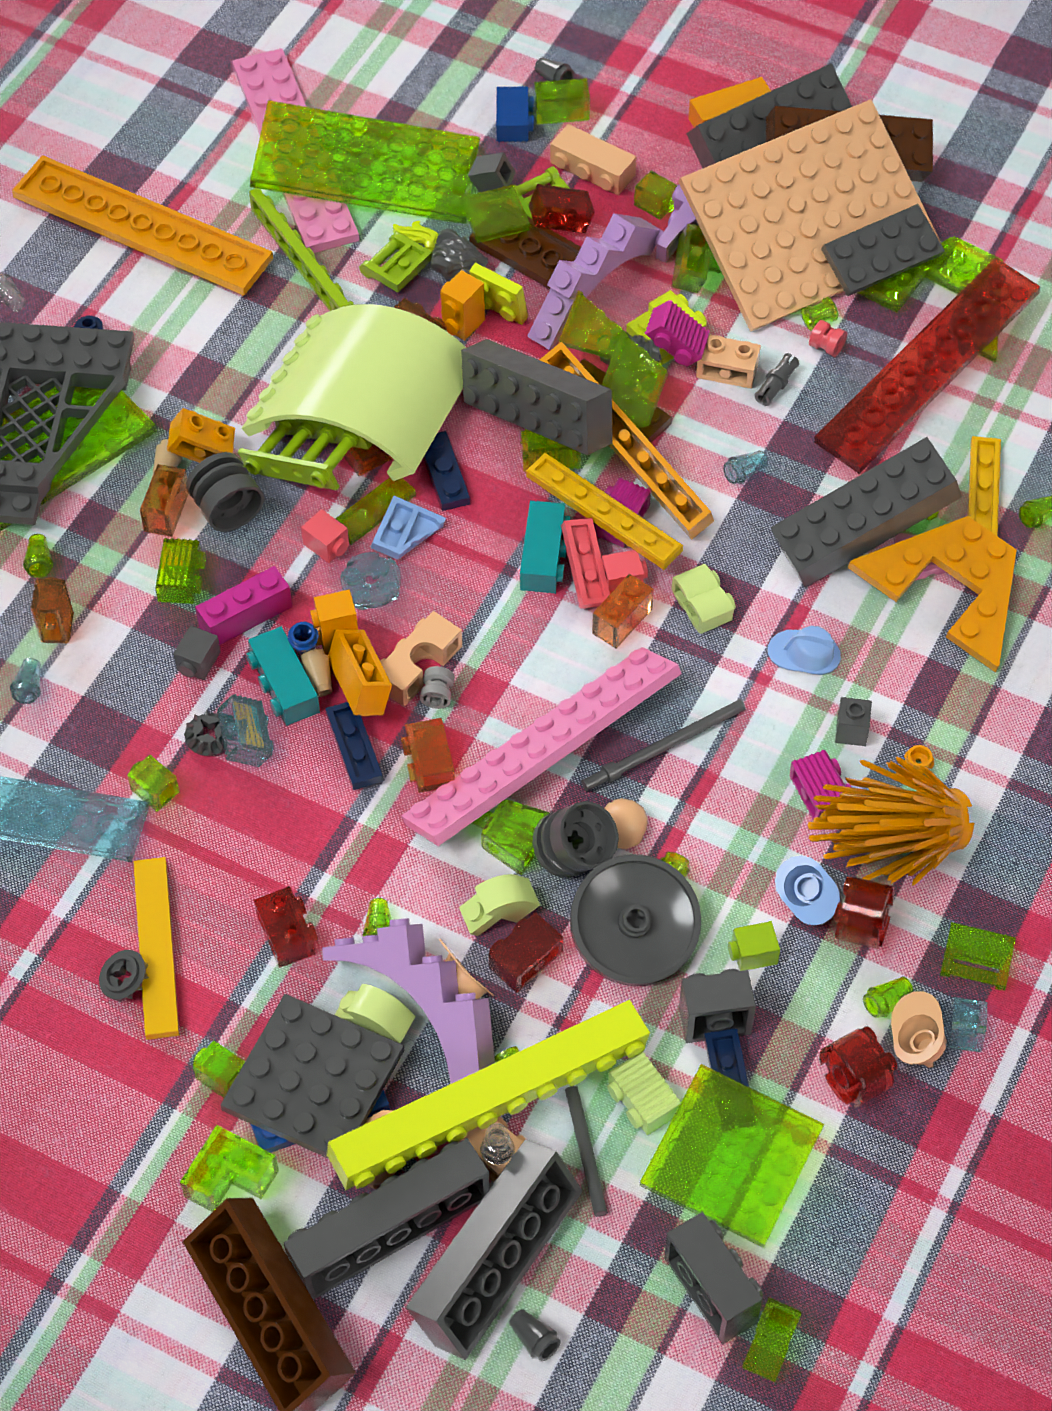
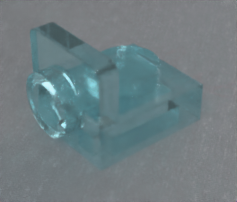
(968, 1024)

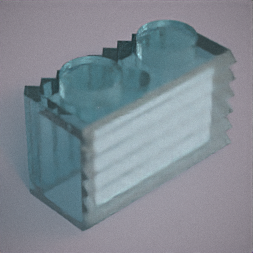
(245, 731)

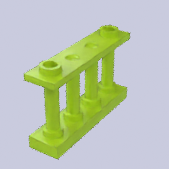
(303, 470)

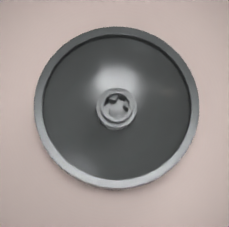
(635, 920)

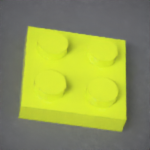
(501, 294)

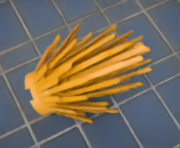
(895, 821)

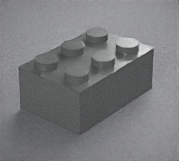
(713, 1277)

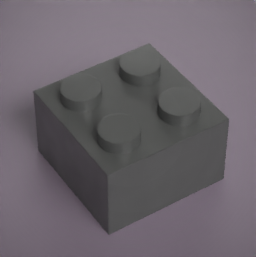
(716, 1004)

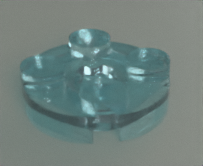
(376, 594)

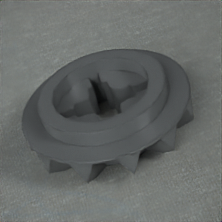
(201, 743)
(118, 965)

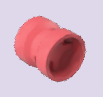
(828, 338)

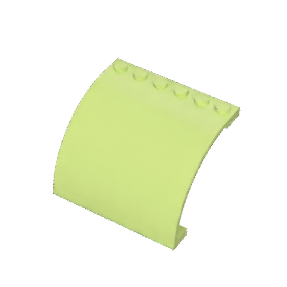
(371, 375)

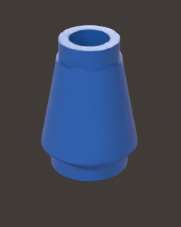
(303, 637)

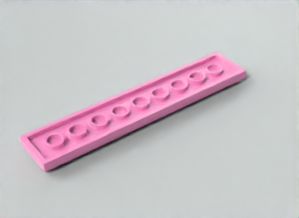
(269, 77)
(540, 745)

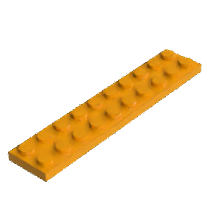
(143, 225)

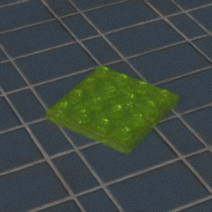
(732, 1155)

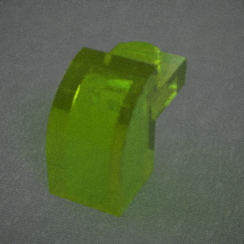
(772, 1339)

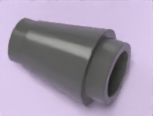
(553, 70)
(535, 1335)

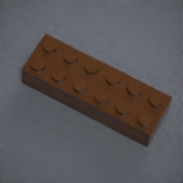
(909, 135)
(268, 1306)

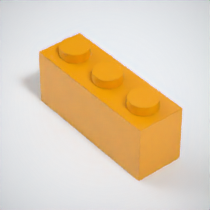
(718, 102)
(359, 672)

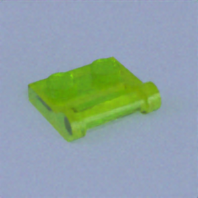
(980, 948)

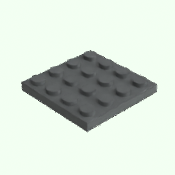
(311, 1076)

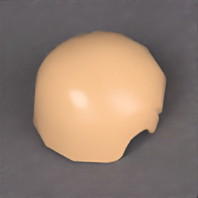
(630, 821)

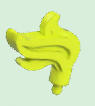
(418, 234)

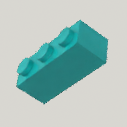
(543, 547)
(282, 676)

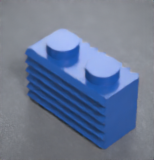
(512, 114)

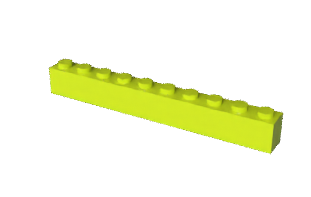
(486, 1095)

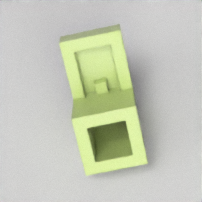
(499, 898)
(376, 1012)

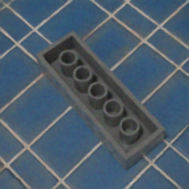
(746, 124)
(537, 396)
(866, 512)
(388, 1218)
(494, 1249)

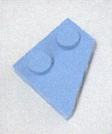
(405, 528)

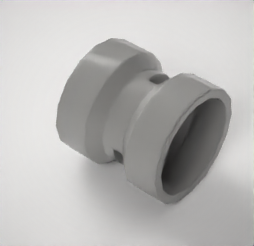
(437, 687)

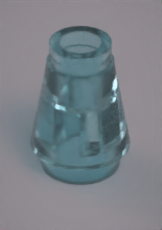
(744, 466)
(26, 684)

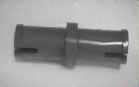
(776, 379)

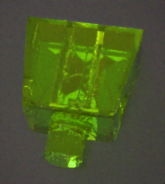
(510, 833)

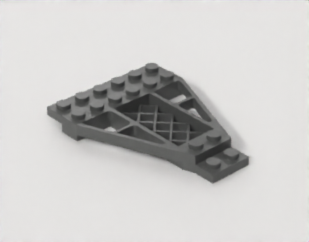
(61, 360)

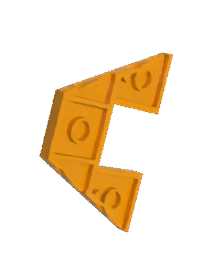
(970, 556)

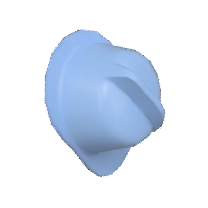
(805, 650)
(807, 890)

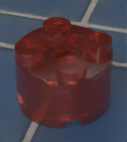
(864, 913)
(858, 1067)

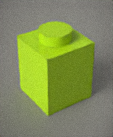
(754, 946)

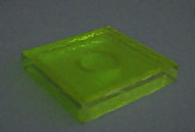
(495, 213)

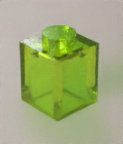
(655, 195)
(153, 782)
(217, 1067)

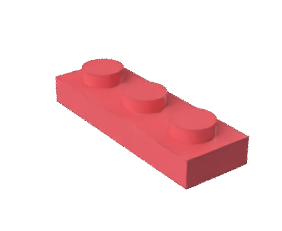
(585, 562)

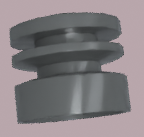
(225, 491)
(575, 839)

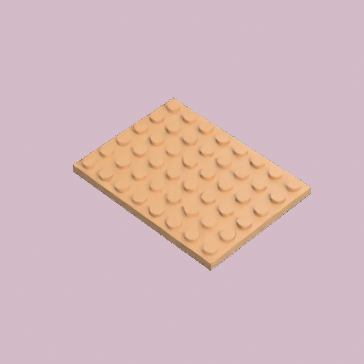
(788, 198)

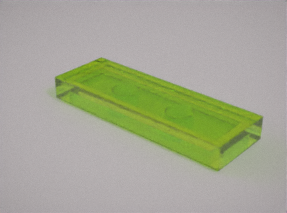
(372, 508)

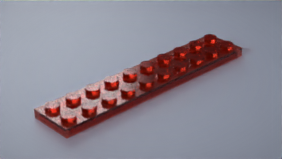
(926, 365)

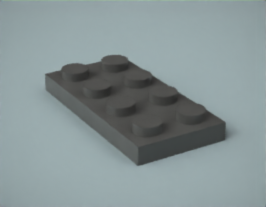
(882, 250)

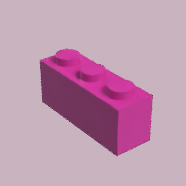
(245, 605)

